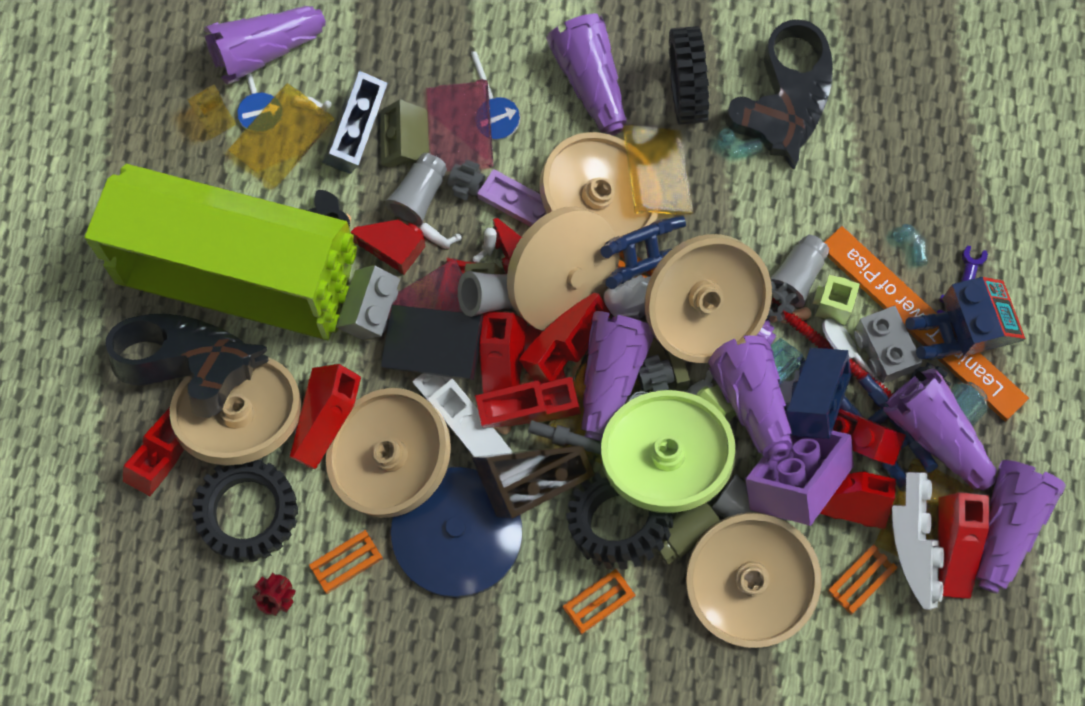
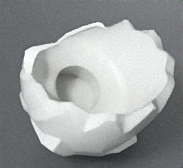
(628, 298)

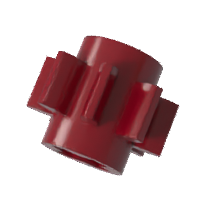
(274, 594)

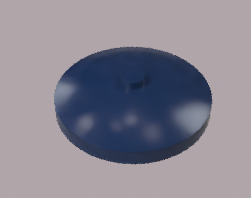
(455, 539)

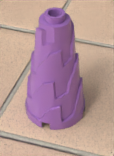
(254, 41)
(587, 61)
(613, 363)
(750, 383)
(941, 427)
(1018, 510)

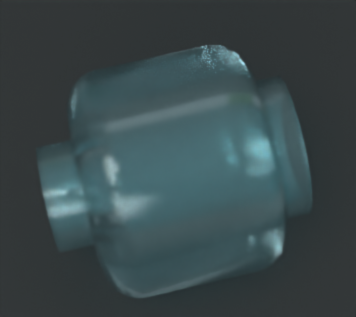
(971, 400)

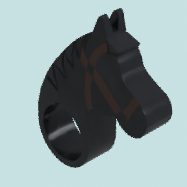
(793, 111)
(189, 348)

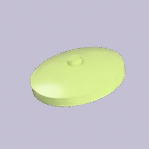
(668, 451)

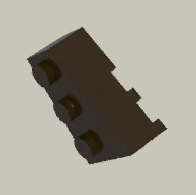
(531, 477)

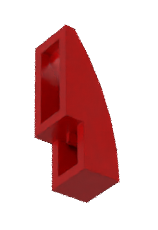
(562, 340)
(528, 402)
(154, 458)

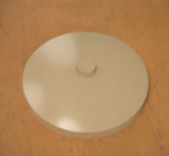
(592, 174)
(559, 264)
(707, 296)
(251, 424)
(389, 453)
(753, 580)

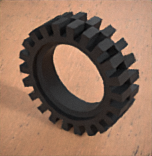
(688, 75)
(271, 537)
(612, 551)

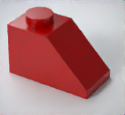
(391, 242)

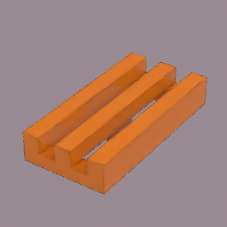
(881, 560)
(321, 576)
(575, 617)

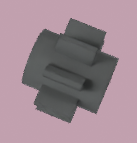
(466, 179)
(783, 294)
(655, 374)

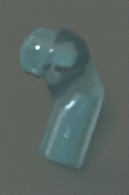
(735, 147)
(915, 240)

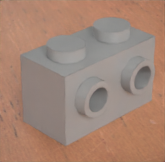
(368, 302)
(887, 344)

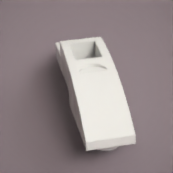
(460, 415)
(918, 555)

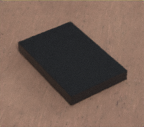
(432, 342)

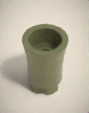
(686, 531)

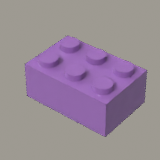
(802, 481)

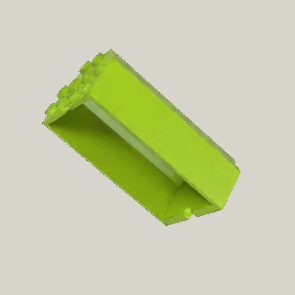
(223, 250)

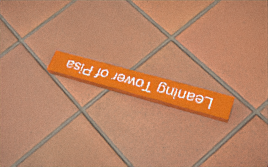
(890, 291)

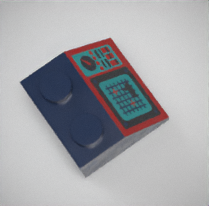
(982, 315)

